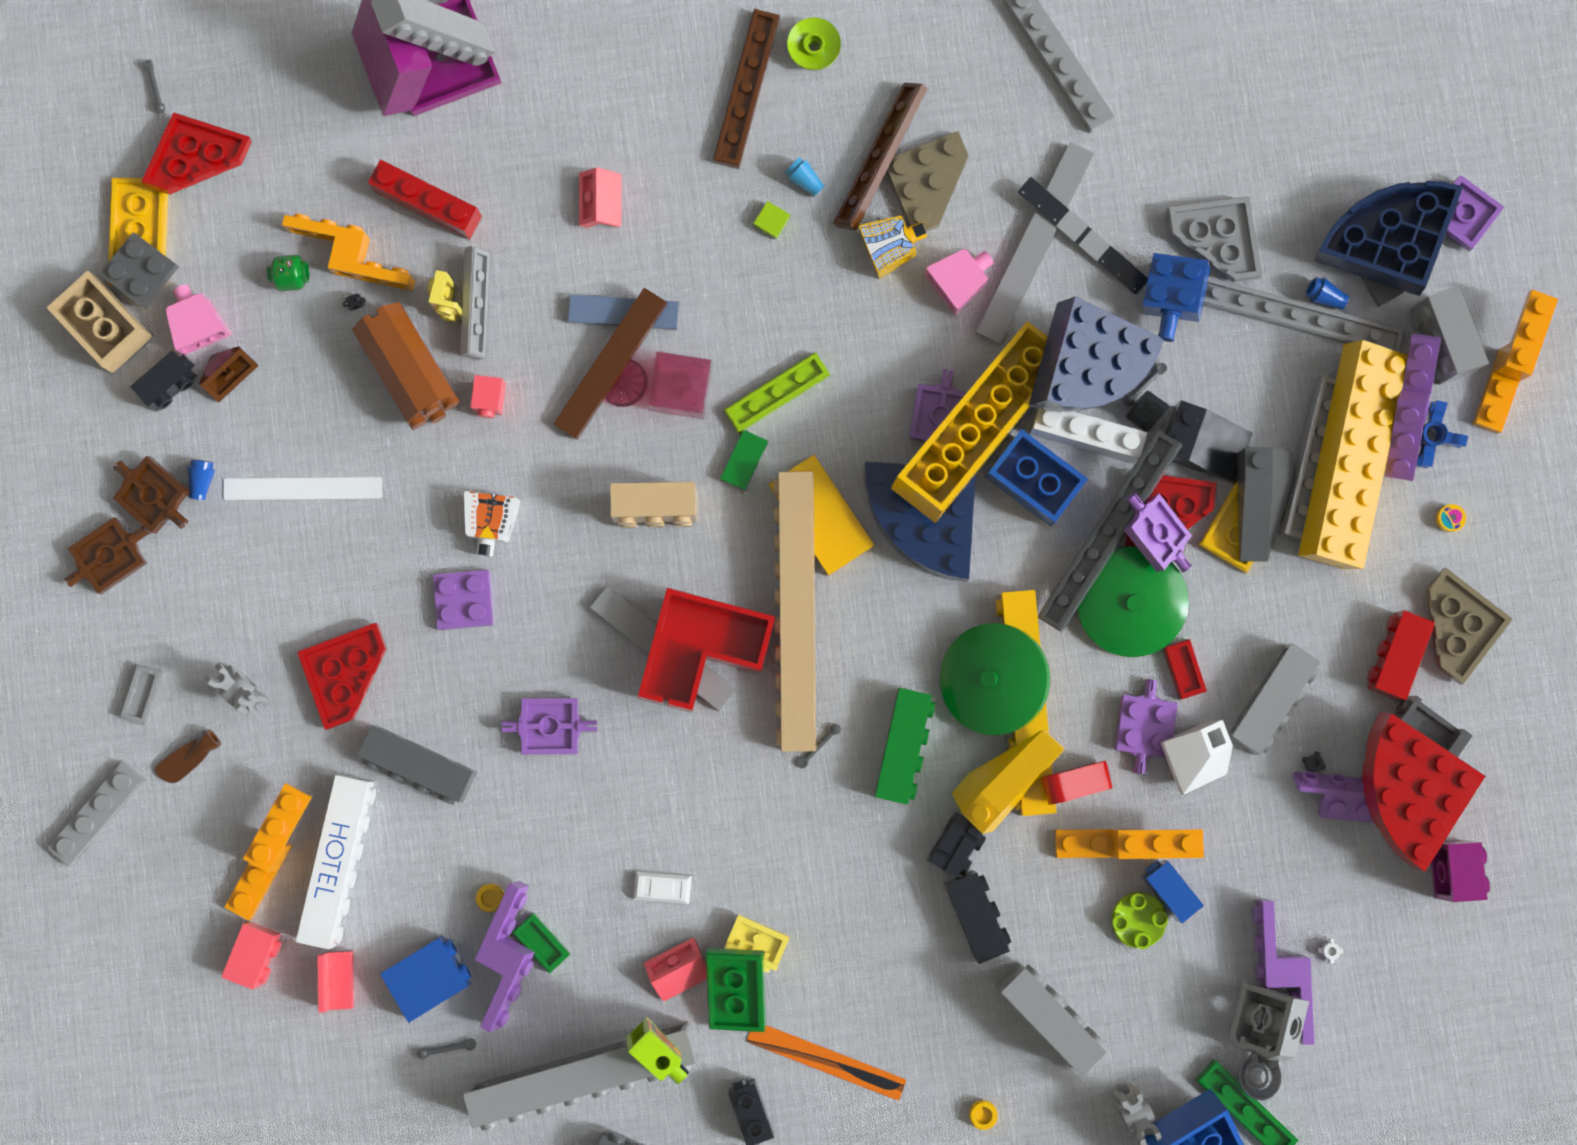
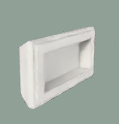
(662, 887)

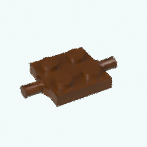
(151, 494)
(107, 556)

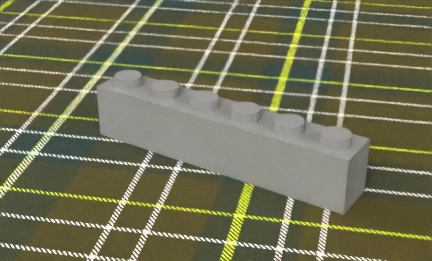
(435, 29)

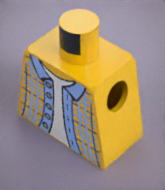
(891, 243)

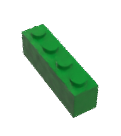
(903, 746)

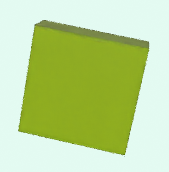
(772, 220)

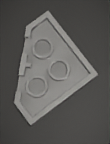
(1219, 233)

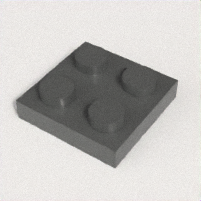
(139, 270)

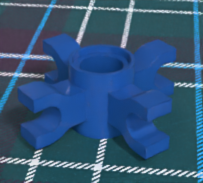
(1427, 452)

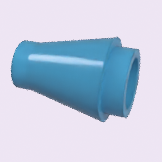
(804, 176)

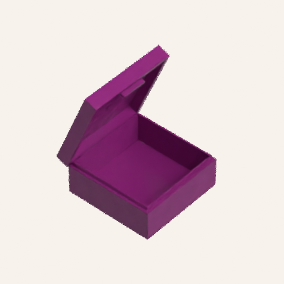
(411, 76)

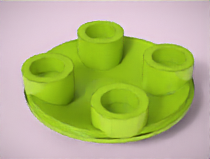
(1139, 920)

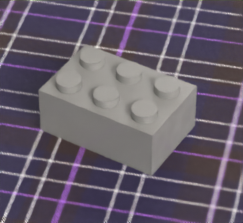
(1460, 346)

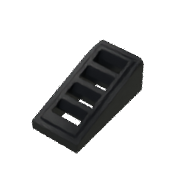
(1147, 411)

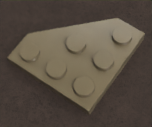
(927, 178)
(1463, 625)

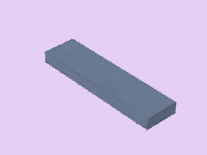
(612, 310)

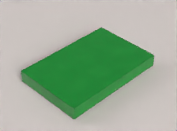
(736, 989)

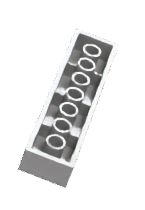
(566, 1081)

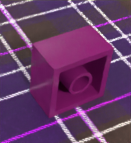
(1460, 872)

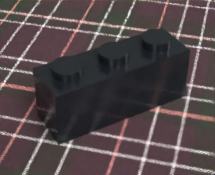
(978, 916)

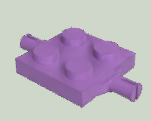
(933, 406)
(1158, 532)
(1144, 724)
(549, 726)

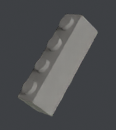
(1273, 699)

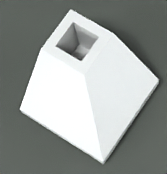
(1198, 755)

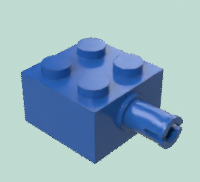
(1175, 291)

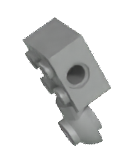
(1270, 1029)

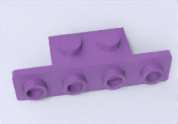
(1340, 798)

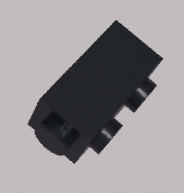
(165, 380)
(750, 1111)

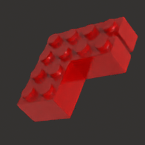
(698, 631)

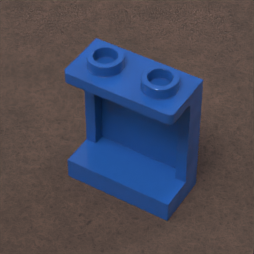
(426, 978)

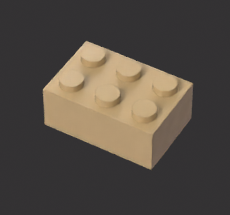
(99, 322)
(654, 504)

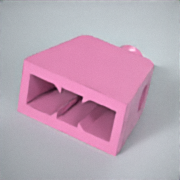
(959, 277)
(194, 321)

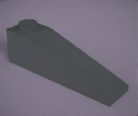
(1263, 491)

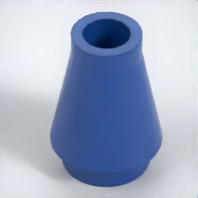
(1325, 293)
(199, 477)

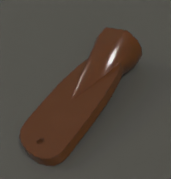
(187, 757)

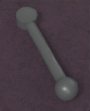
(159, 107)
(1160, 369)
(802, 762)
(469, 1044)

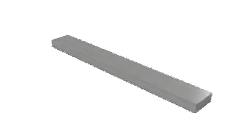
(1032, 247)
(1299, 315)

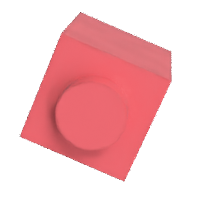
(488, 396)

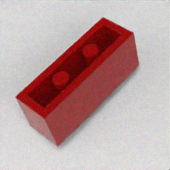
(1400, 655)

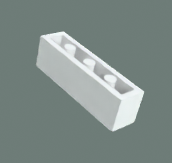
(1089, 434)

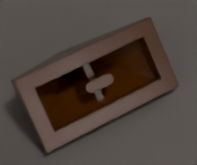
(226, 372)

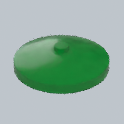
(1133, 606)
(995, 679)

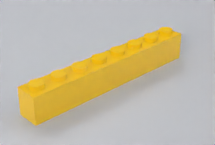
(1020, 611)

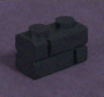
(956, 845)

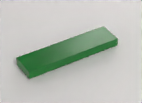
(1243, 1108)

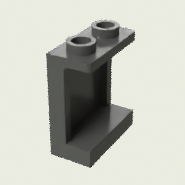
(1432, 725)

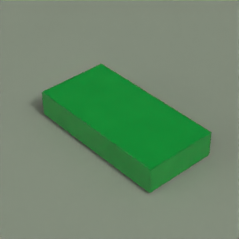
(744, 460)
(542, 941)

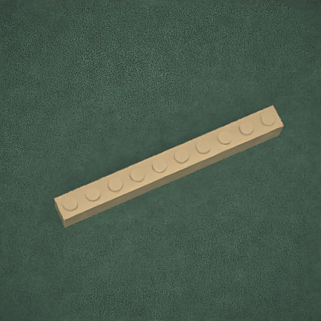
(797, 611)

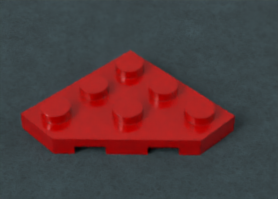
(192, 153)
(1187, 499)
(342, 672)

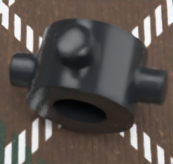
(354, 302)
(1314, 762)

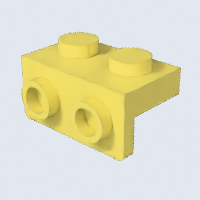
(441, 297)
(755, 936)

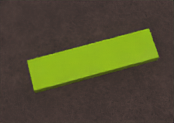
(777, 392)

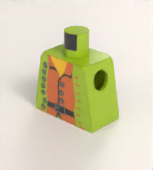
(649, 1043)

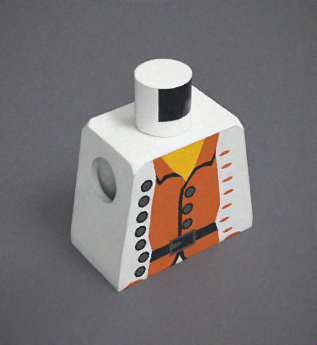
(489, 519)

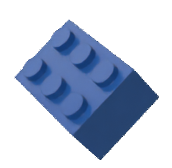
(1036, 478)
(1197, 1123)

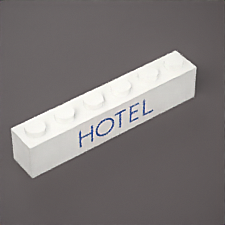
(335, 862)

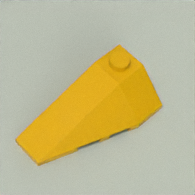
(1001, 783)

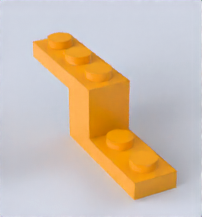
(348, 251)
(1515, 361)
(1129, 843)
(268, 851)

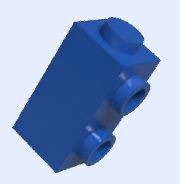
(1171, 890)

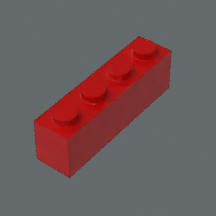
(425, 199)

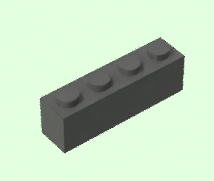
(417, 764)

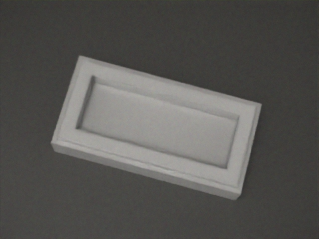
(142, 694)

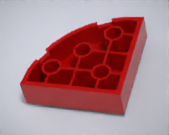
(1414, 789)

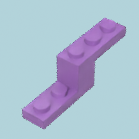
(1412, 407)
(505, 956)
(1282, 970)

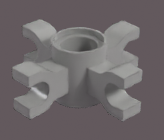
(237, 689)
(1136, 1114)

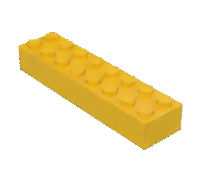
(973, 427)
(1353, 455)

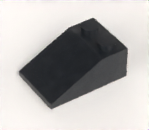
(1207, 441)

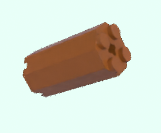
(405, 365)

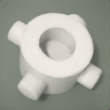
(1330, 950)

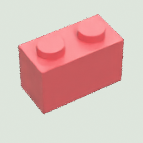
(252, 955)

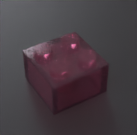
(680, 385)

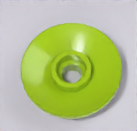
(818, 32)

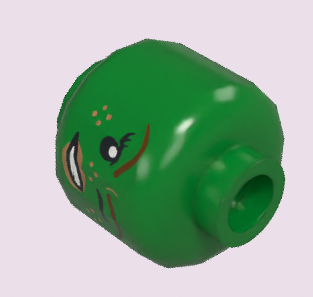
(288, 273)

